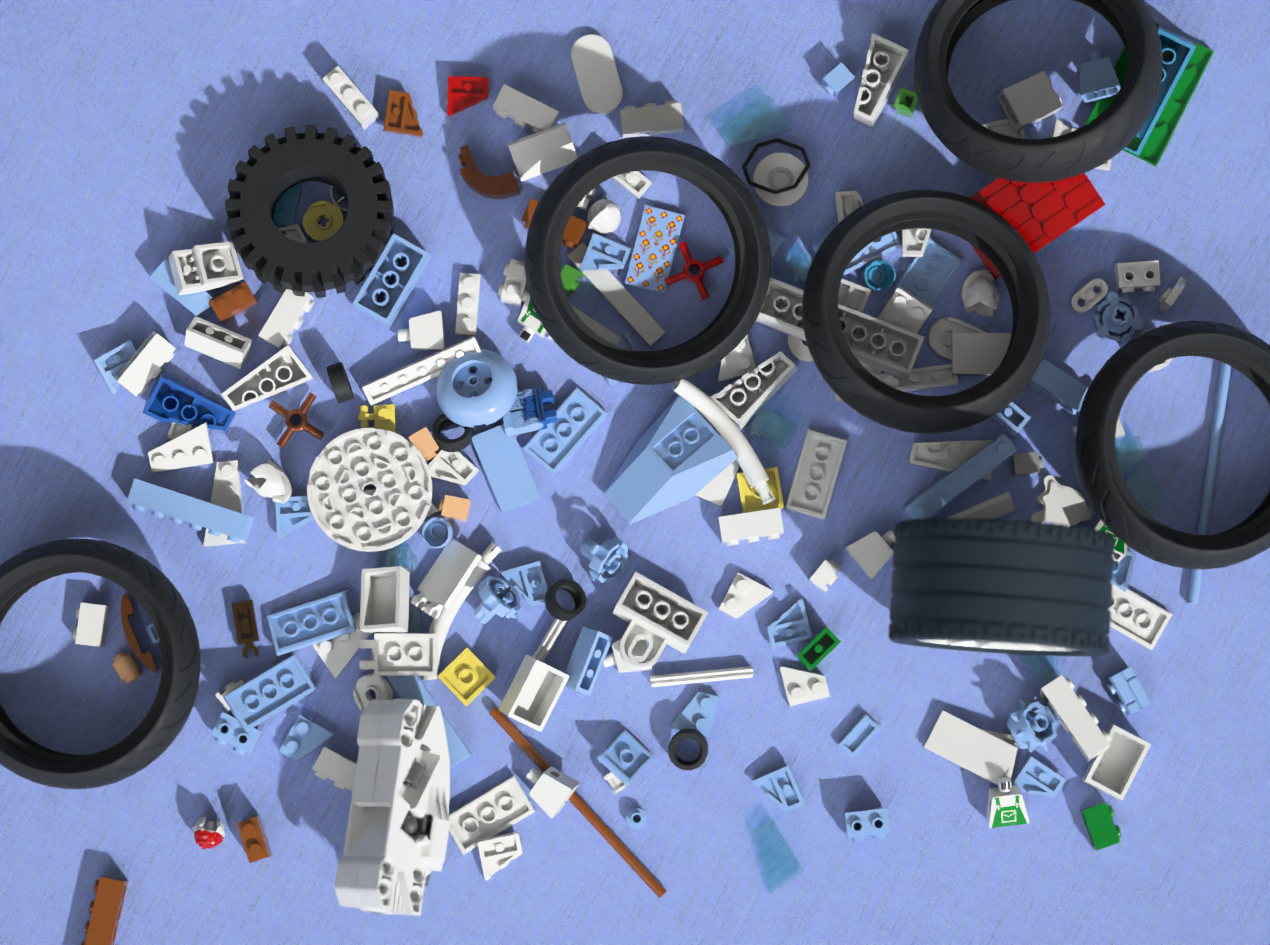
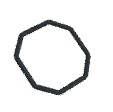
(770, 142)

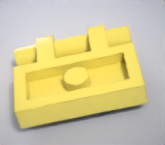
(383, 416)

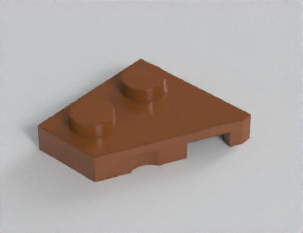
(401, 115)

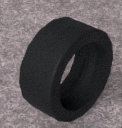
(340, 382)
(450, 445)
(554, 607)
(688, 765)

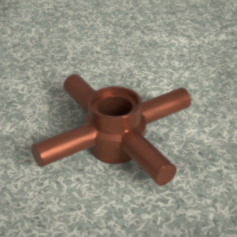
(288, 415)

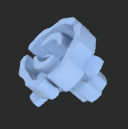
(1129, 320)
(605, 558)
(495, 600)

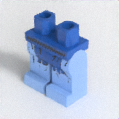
(529, 413)

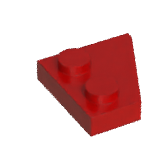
(465, 92)

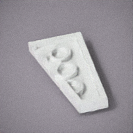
(946, 454)
(227, 494)

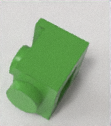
(905, 102)
(570, 279)

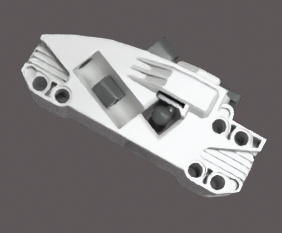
(396, 809)

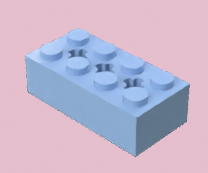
(386, 268)

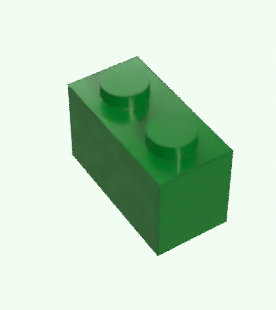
(818, 649)
(1101, 826)

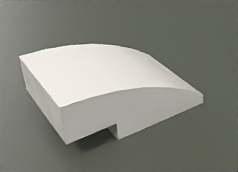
(205, 267)

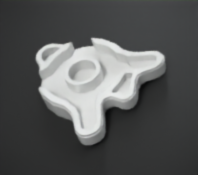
(1061, 504)

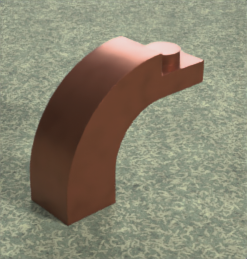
(488, 186)

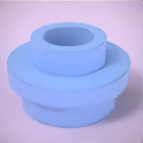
(641, 813)

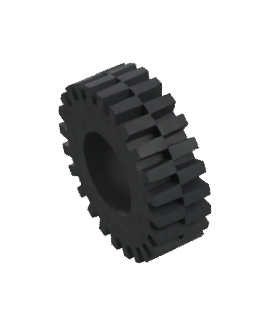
(304, 159)

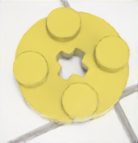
(313, 216)

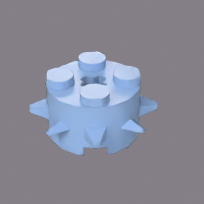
(1032, 725)

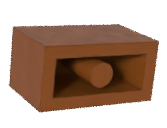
(233, 302)
(254, 839)

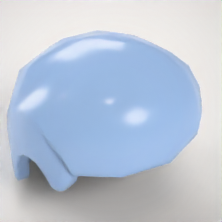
(437, 532)

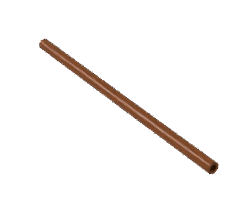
(581, 806)

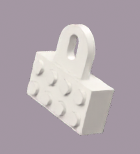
(657, 619)

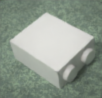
(1029, 101)

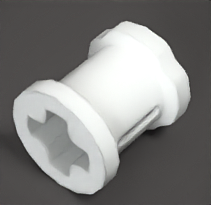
(614, 782)

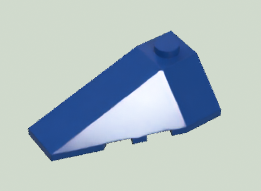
(180, 403)

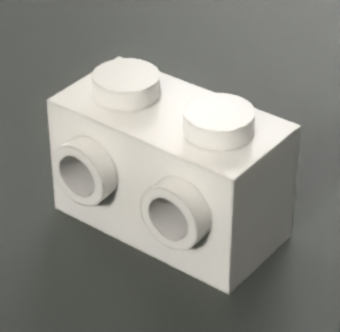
(1137, 275)
(515, 285)

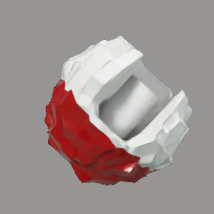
(208, 834)

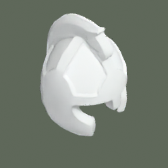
(604, 216)
(980, 293)
(270, 482)

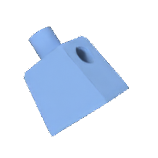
(1098, 78)

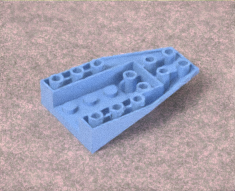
(668, 463)

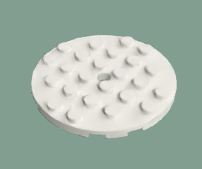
(361, 519)

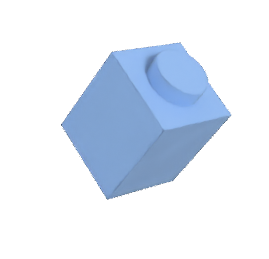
(837, 80)

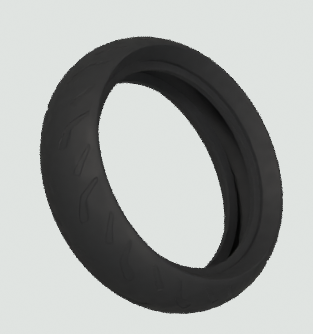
(1037, 158)
(982, 229)
(750, 248)
(1097, 449)
(179, 663)

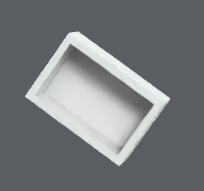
(384, 600)
(533, 693)
(1117, 766)

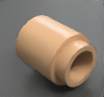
(126, 667)

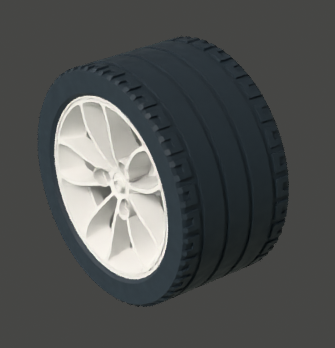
(1002, 587)

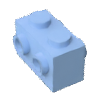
(235, 734)
(866, 821)

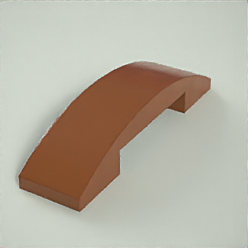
(127, 611)

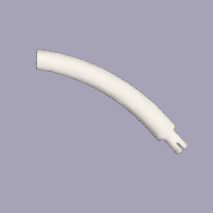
(731, 434)
(443, 622)

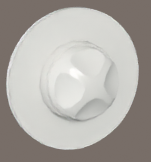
(778, 172)

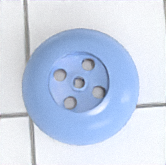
(488, 401)

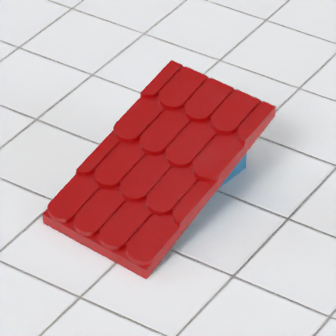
(1039, 209)

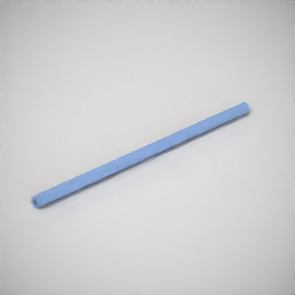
(1210, 475)

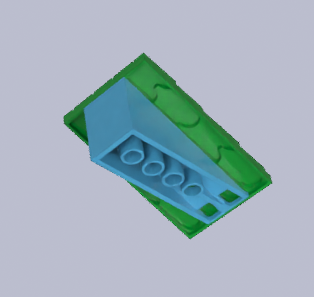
(1182, 69)

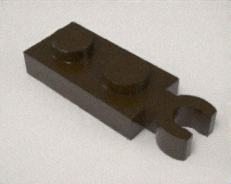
(246, 626)

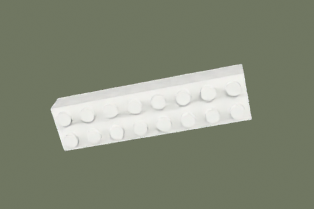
(869, 338)

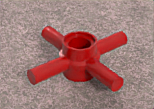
(690, 262)

